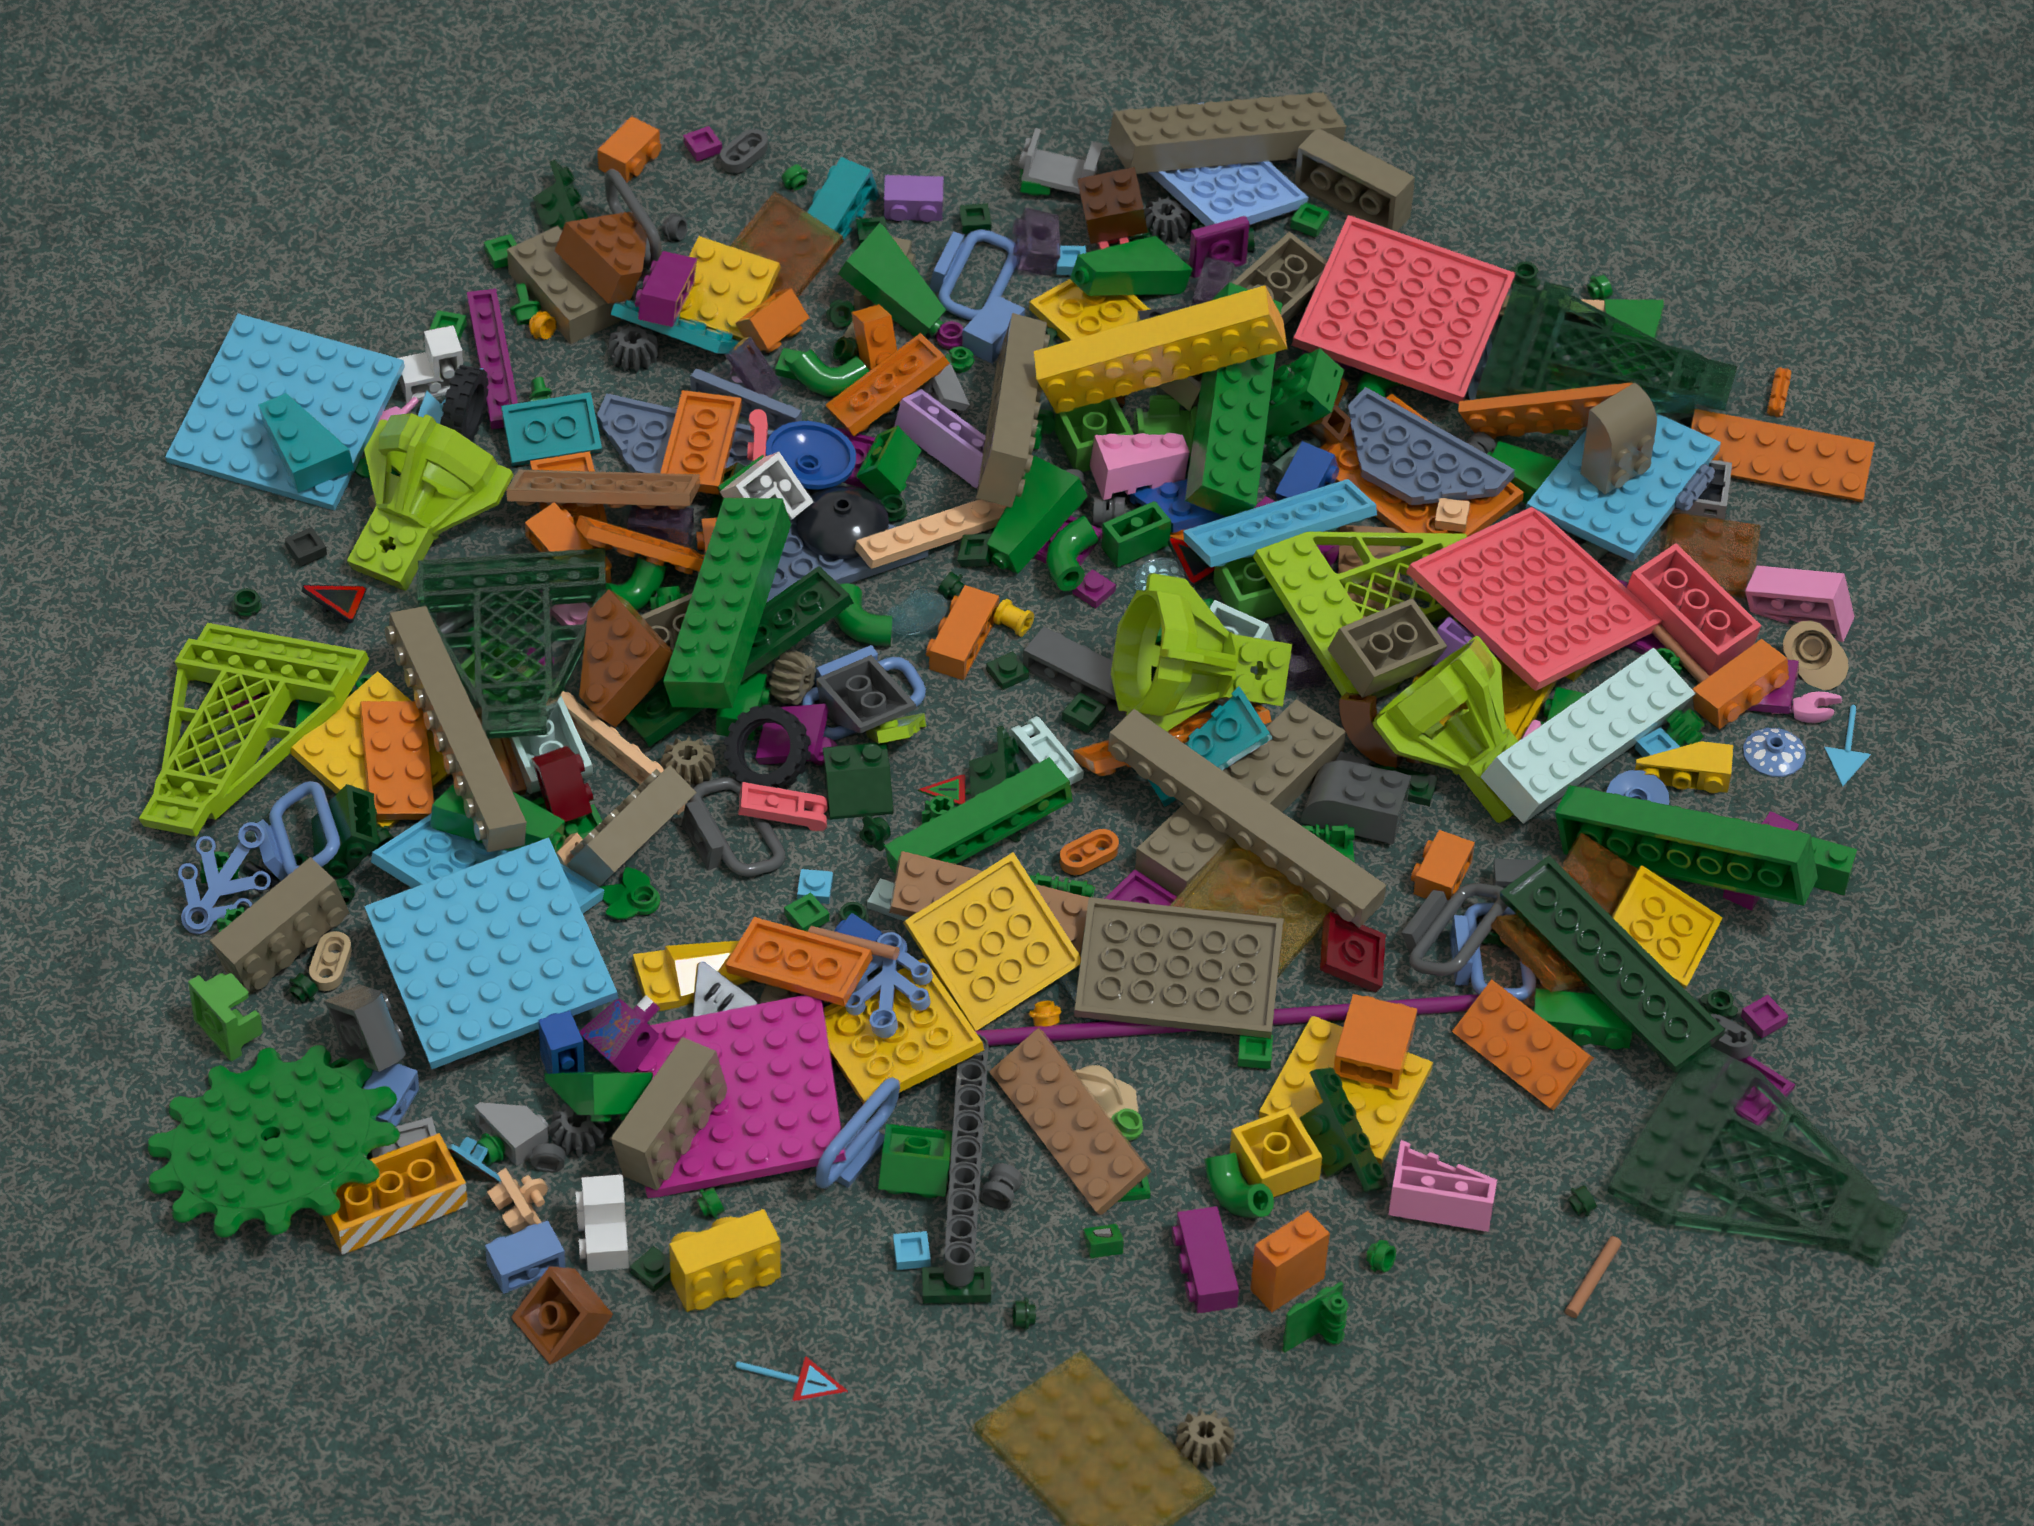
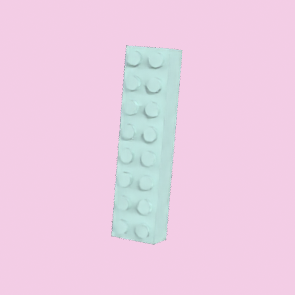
(1587, 735)

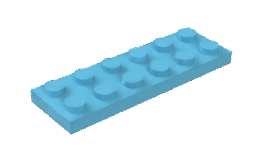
(1256, 528)

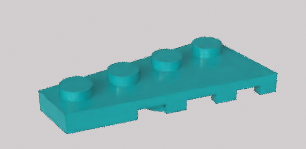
(1226, 736)

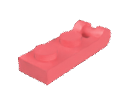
(759, 427)
(783, 806)

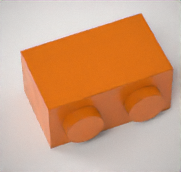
(629, 148)
(773, 320)
(874, 335)
(1443, 865)

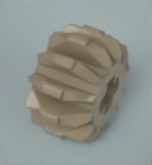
(792, 677)
(690, 760)
(1205, 1438)

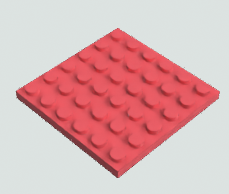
(1404, 309)
(1534, 597)

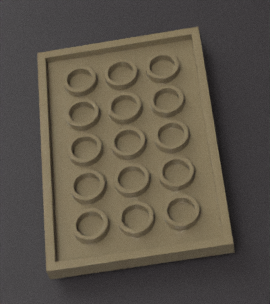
(1179, 967)

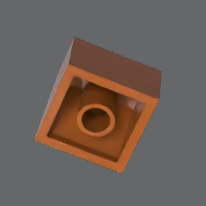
(561, 1313)

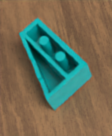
(844, 196)
(303, 443)

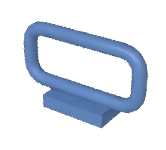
(953, 261)
(888, 664)
(276, 846)
(1460, 932)
(859, 1138)

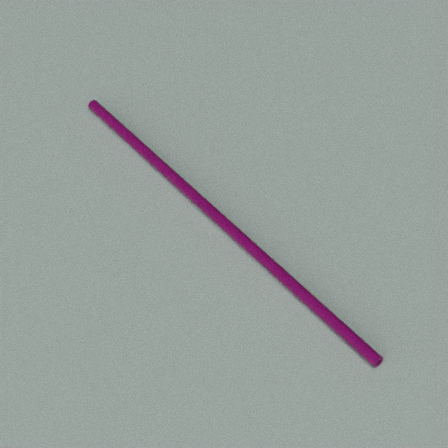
(1281, 1017)

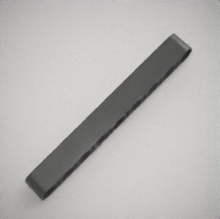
(965, 1168)

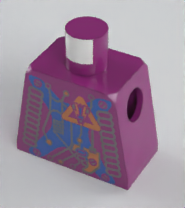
(623, 1033)

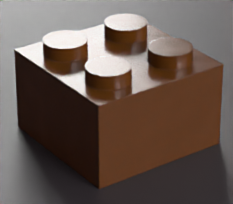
(1112, 205)

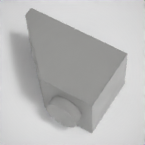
(515, 1126)

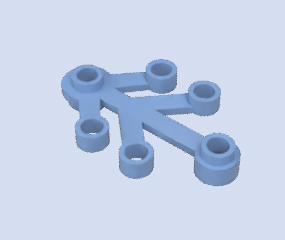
(219, 883)
(884, 1020)

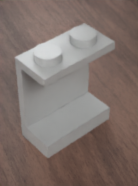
(1056, 169)

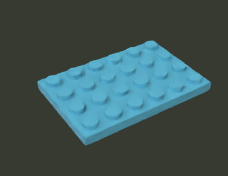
(1631, 514)
(429, 854)

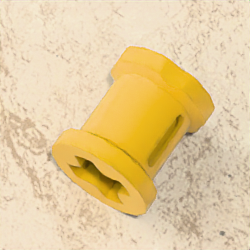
(1013, 617)

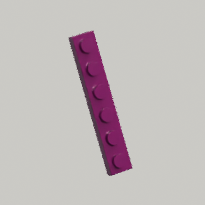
(492, 352)

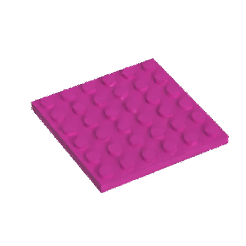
(777, 1098)

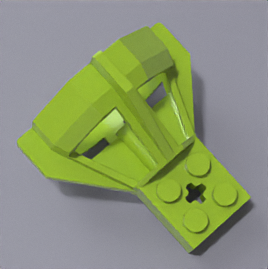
(438, 487)
(1195, 656)
(1469, 737)

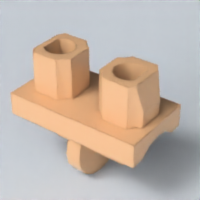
(510, 1190)

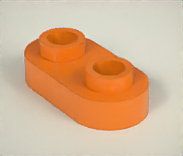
(1087, 853)

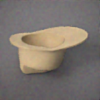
(1815, 643)
(1107, 1090)

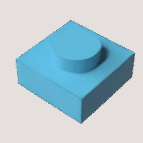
(1067, 259)
(1655, 742)
(817, 883)
(911, 1250)

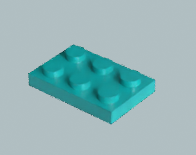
(551, 428)

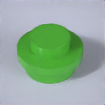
(1129, 1123)

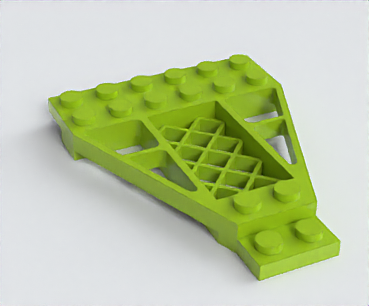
(1319, 596)
(255, 664)

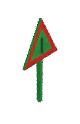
(951, 788)

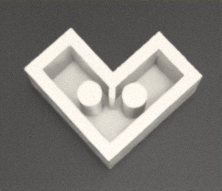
(435, 367)
(770, 479)
(604, 1222)

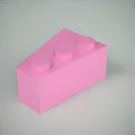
(1137, 461)
(1802, 596)
(1439, 1192)

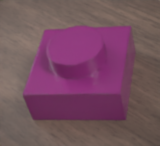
(702, 143)
(1094, 589)
(1764, 1016)

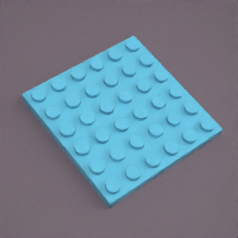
(262, 360)
(490, 952)

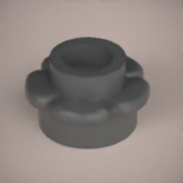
(674, 227)

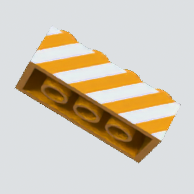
(412, 1189)

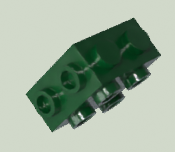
(357, 828)

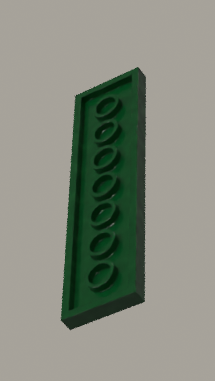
(784, 623)
(1612, 964)

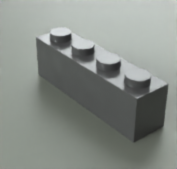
(1072, 668)

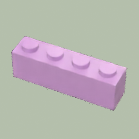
(942, 434)

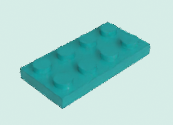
(688, 331)

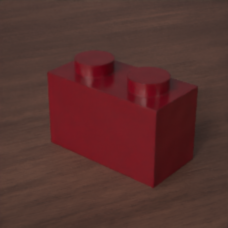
(562, 783)

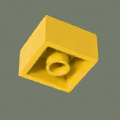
(1276, 1152)

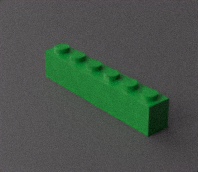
(987, 816)

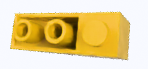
(1692, 766)

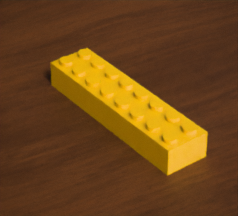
(1160, 349)

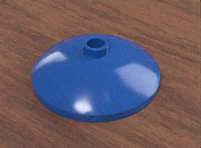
(814, 452)

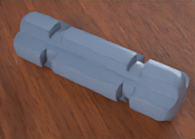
(1694, 487)

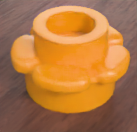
(542, 325)
(1045, 1014)

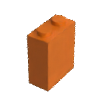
(1375, 1041)
(1289, 1261)

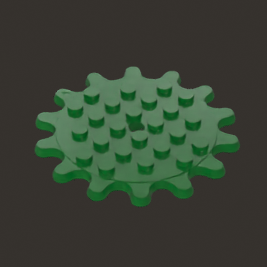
(234, 1173)

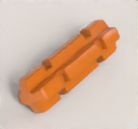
(1779, 392)

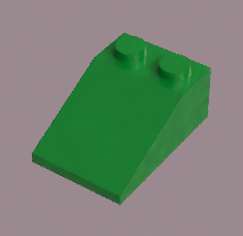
(600, 1092)

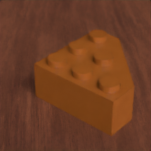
(605, 253)
(619, 658)

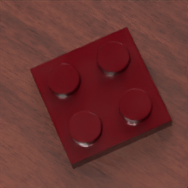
(1352, 952)

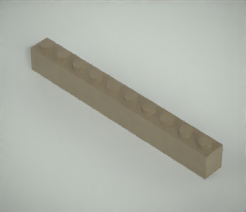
(456, 729)
(1246, 818)

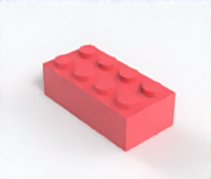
(1694, 608)

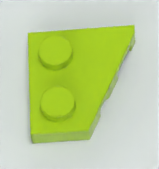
(897, 728)

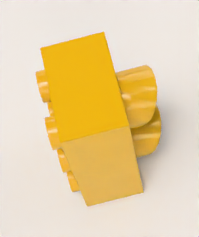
(724, 1259)

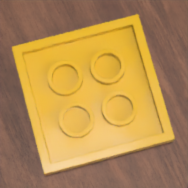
(727, 285)
(1080, 315)
(1666, 923)

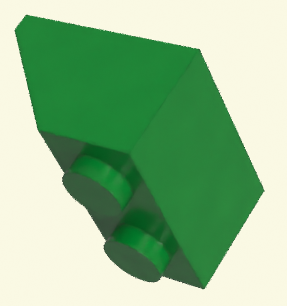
(915, 1160)

